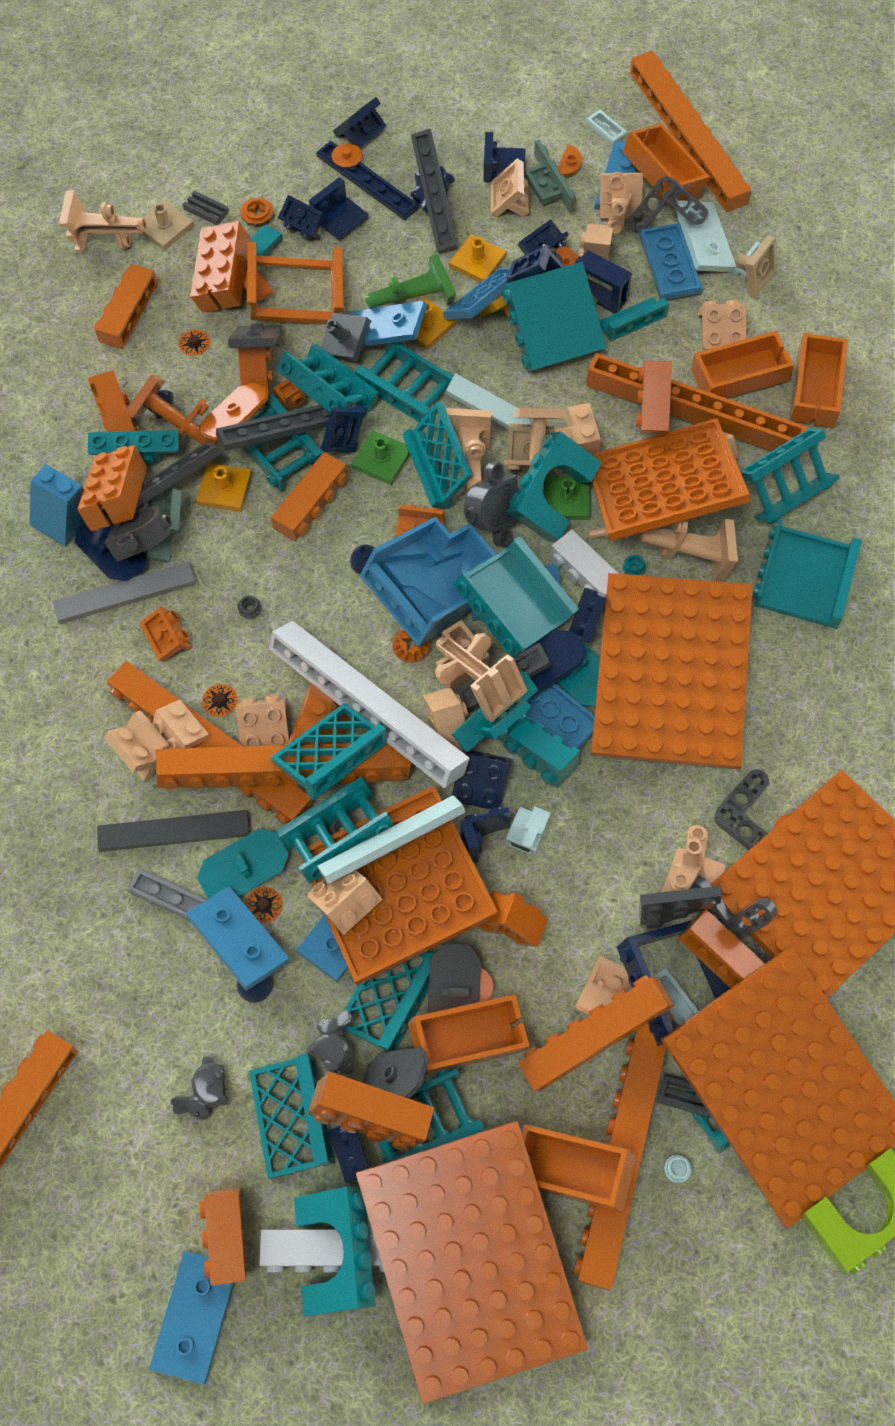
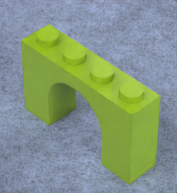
(841, 1242)

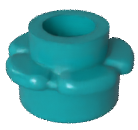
(634, 560)

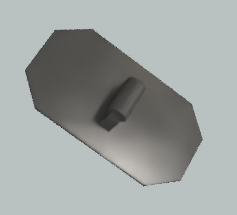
(453, 977)
(398, 1071)

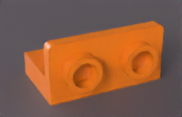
(412, 516)
(165, 633)

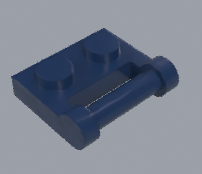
(339, 427)

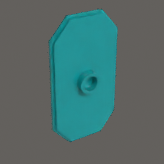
(583, 681)
(244, 864)

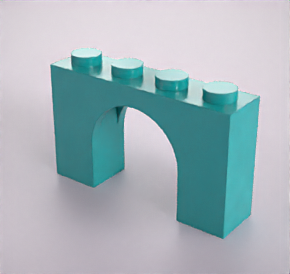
(529, 502)
(353, 1284)

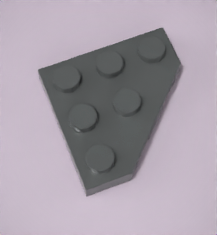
(674, 905)

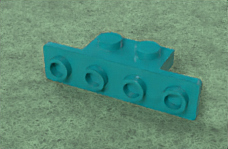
(149, 443)
(478, 727)

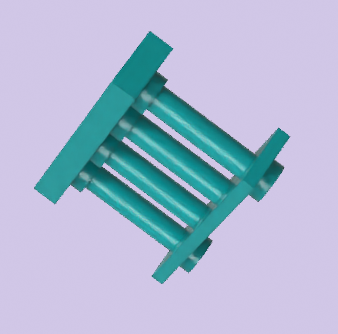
(334, 372)
(403, 399)
(310, 450)
(774, 462)
(325, 813)
(466, 1126)

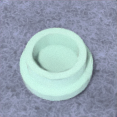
(677, 1169)

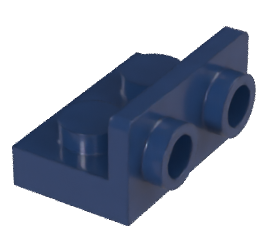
(301, 216)
(587, 617)
(349, 1153)

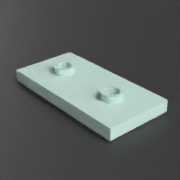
(707, 240)

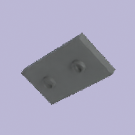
(254, 336)

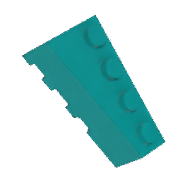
(541, 751)

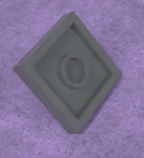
(345, 335)

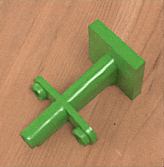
(432, 282)

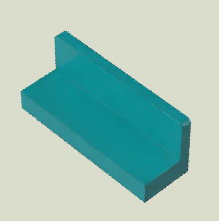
(634, 318)

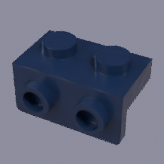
(545, 234)

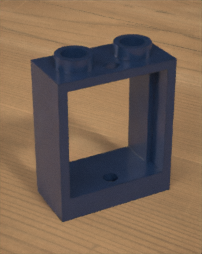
(612, 275)

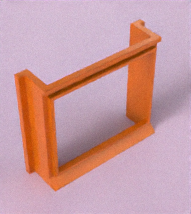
(293, 315)

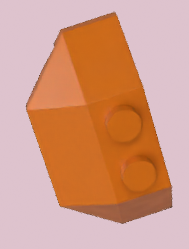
(313, 709)

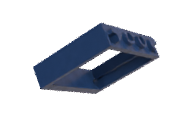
(636, 968)

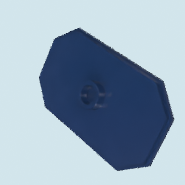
(94, 547)
(565, 654)

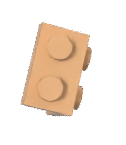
(722, 323)
(262, 721)
(179, 726)
(345, 899)
(604, 982)

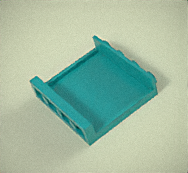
(554, 316)
(806, 576)
(516, 597)

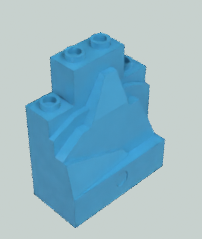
(417, 575)

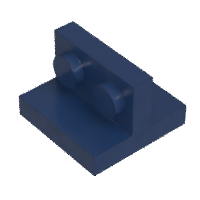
(362, 124)

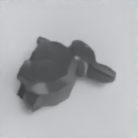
(332, 1046)
(207, 1089)

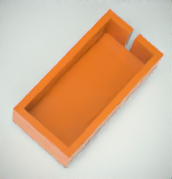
(660, 155)
(220, 267)
(743, 366)
(819, 380)
(115, 485)
(469, 1033)
(370, 1111)
(579, 1168)

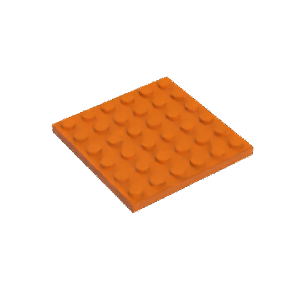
(667, 480)
(426, 892)

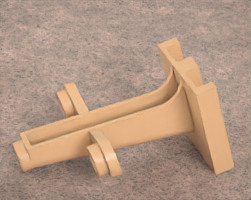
(619, 197)
(81, 223)
(537, 431)
(473, 433)
(719, 548)
(493, 687)
(692, 862)

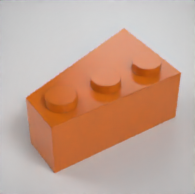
(654, 397)
(111, 402)
(224, 1236)

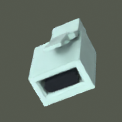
(528, 830)

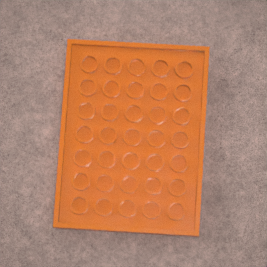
(673, 671)
(829, 879)
(786, 1085)
(471, 1262)

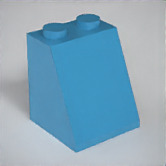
(55, 505)

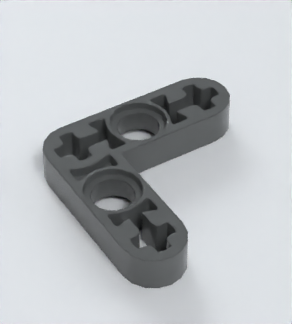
(670, 197)
(737, 810)
(750, 912)

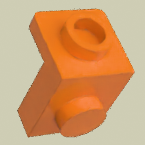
(289, 394)

